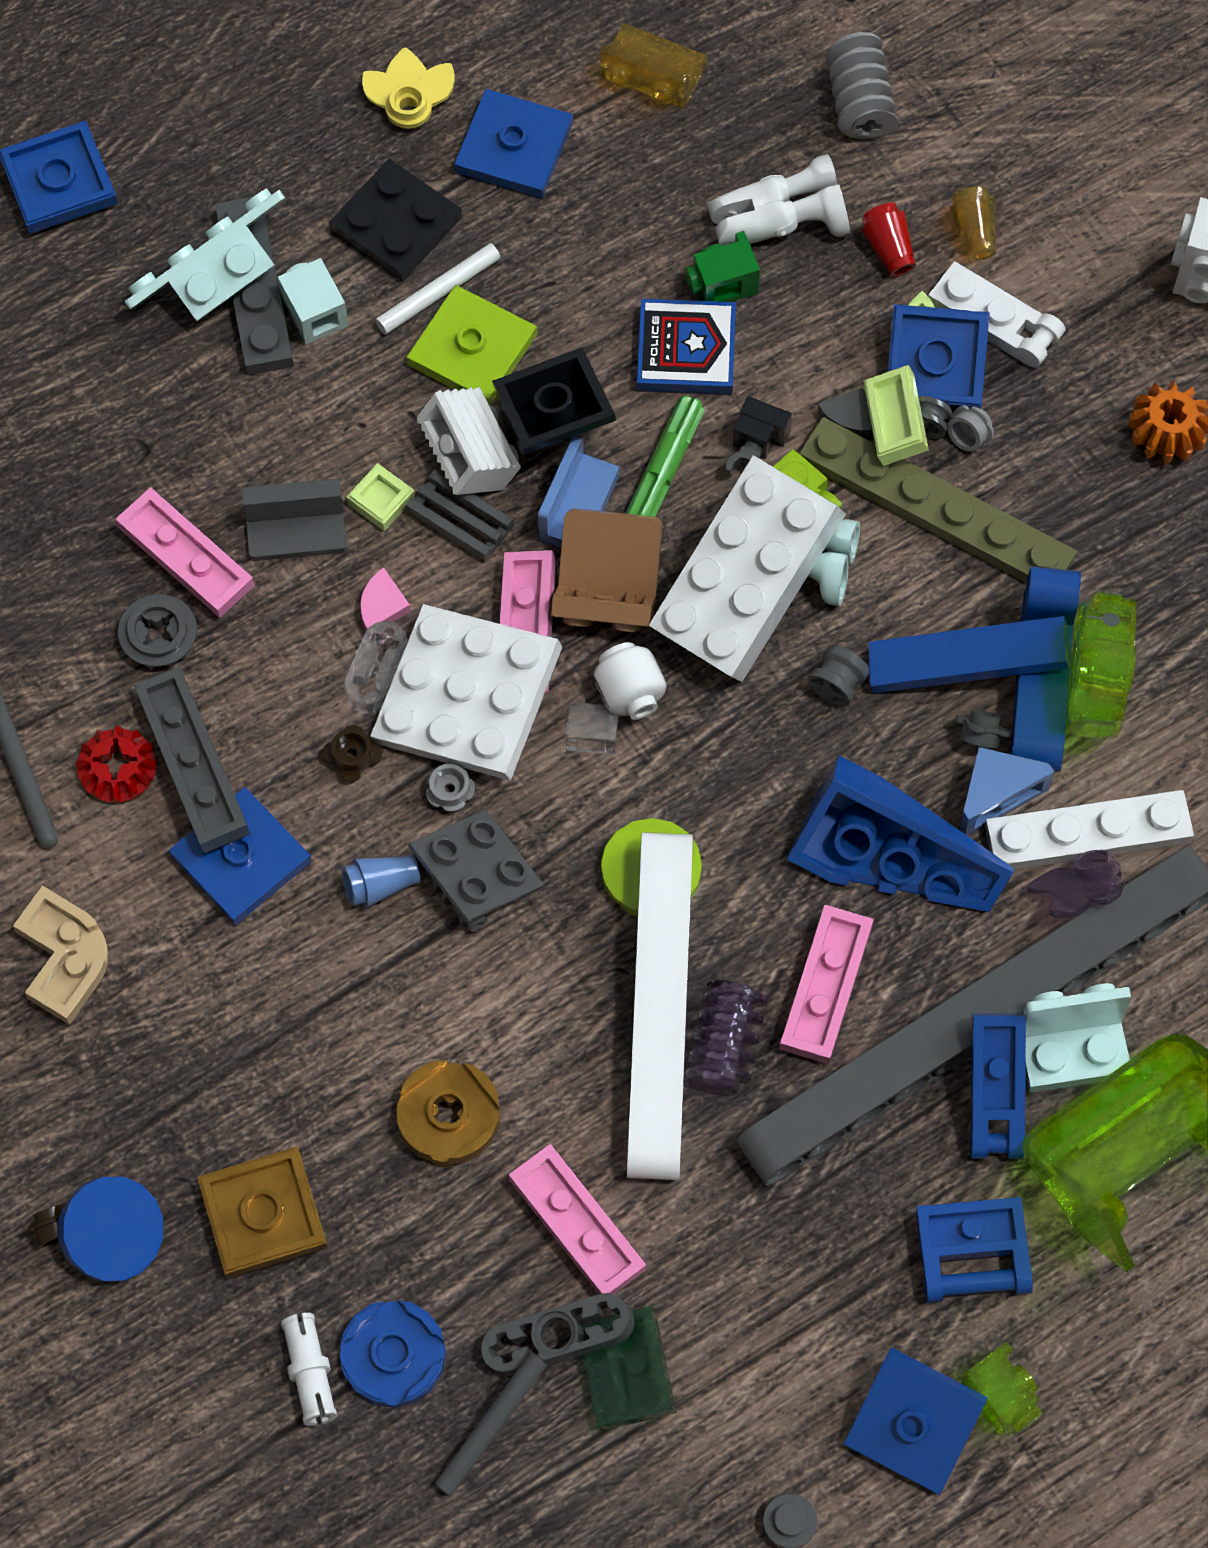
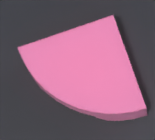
(382, 600)

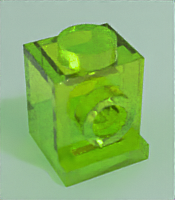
(1008, 1390)

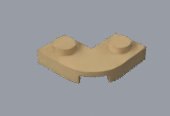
(76, 951)

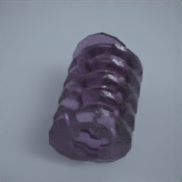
(723, 1037)

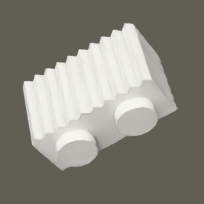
(468, 441)

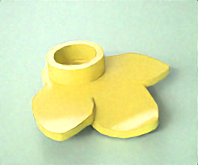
(409, 85)

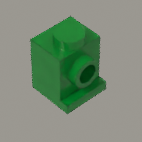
(724, 271)

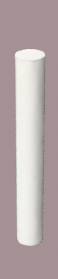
(437, 288)

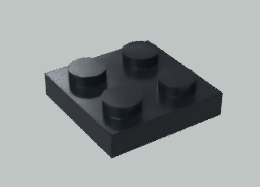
(395, 220)

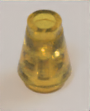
(975, 220)

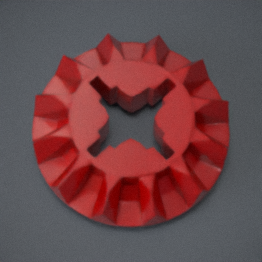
(131, 778)

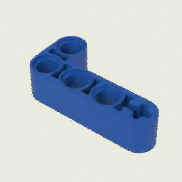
(1043, 696)

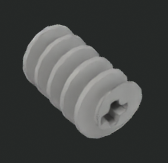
(861, 86)

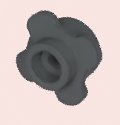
(982, 728)

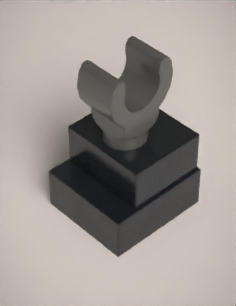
(756, 431)

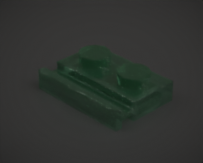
(631, 1378)

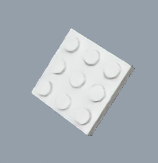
(466, 692)

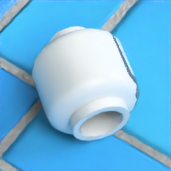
(629, 681)

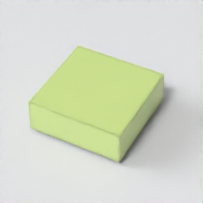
(380, 497)

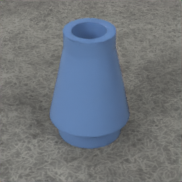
(378, 878)

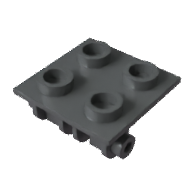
(474, 868)

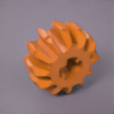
(1167, 439)

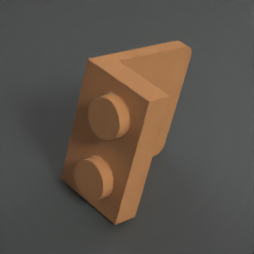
(608, 569)

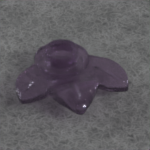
(1075, 888)

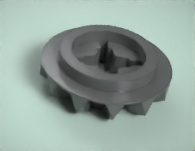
(156, 611)

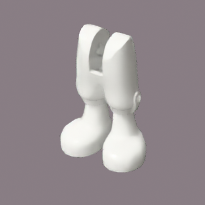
(765, 206)

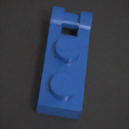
(998, 1083)

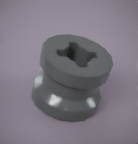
(838, 675)

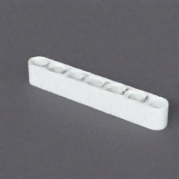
(660, 1007)

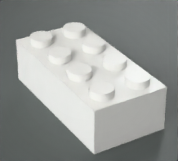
(747, 568)

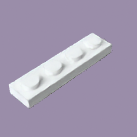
(1109, 825)

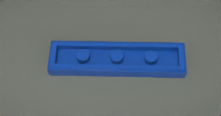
(969, 654)

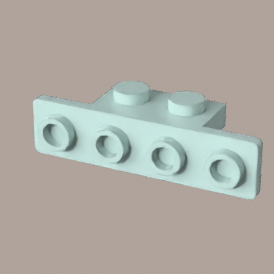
(216, 268)

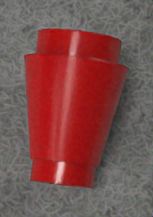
(889, 237)

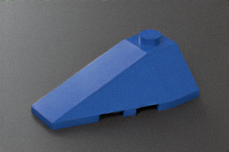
(885, 839)

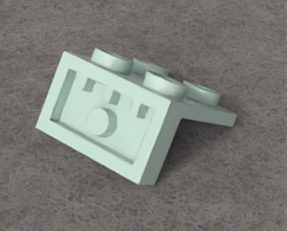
(1075, 1037)

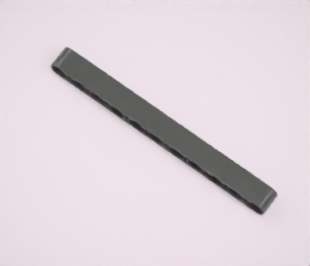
(943, 1035)

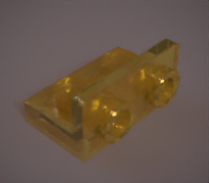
(652, 65)

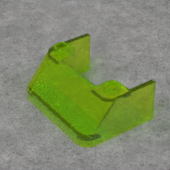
(1122, 1136)

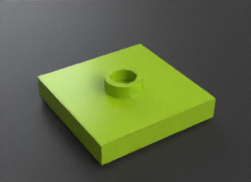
(471, 343)

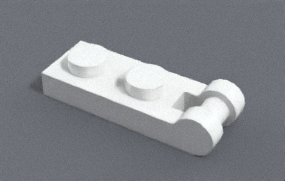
(1008, 316)

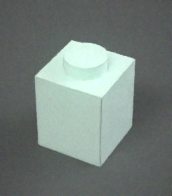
(312, 300)

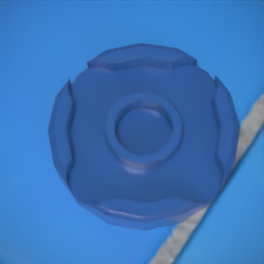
(110, 1229)
(392, 1353)

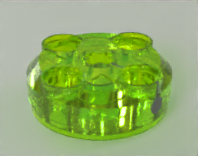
(1101, 665)

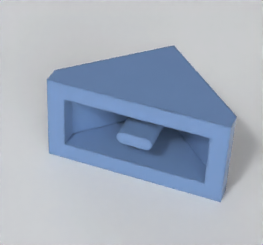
(1002, 785)

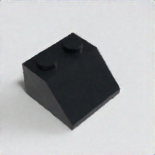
(552, 401)

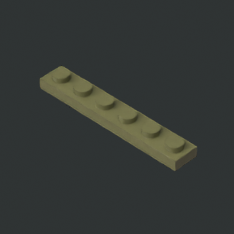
(933, 503)

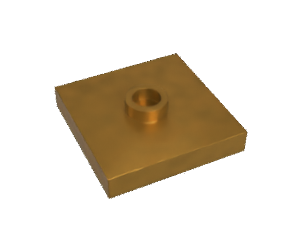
(262, 1212)

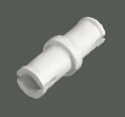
(309, 1369)

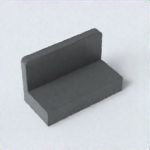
(294, 519)

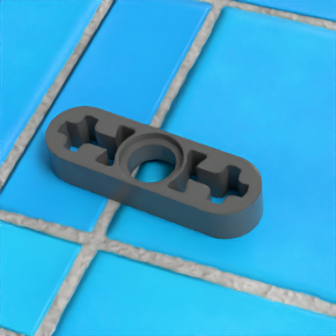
(591, 1311)

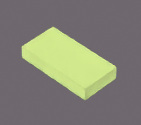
(895, 415)

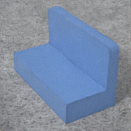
(579, 484)

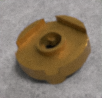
(446, 1141)

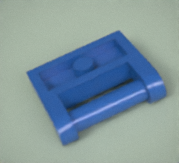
(969, 1232)

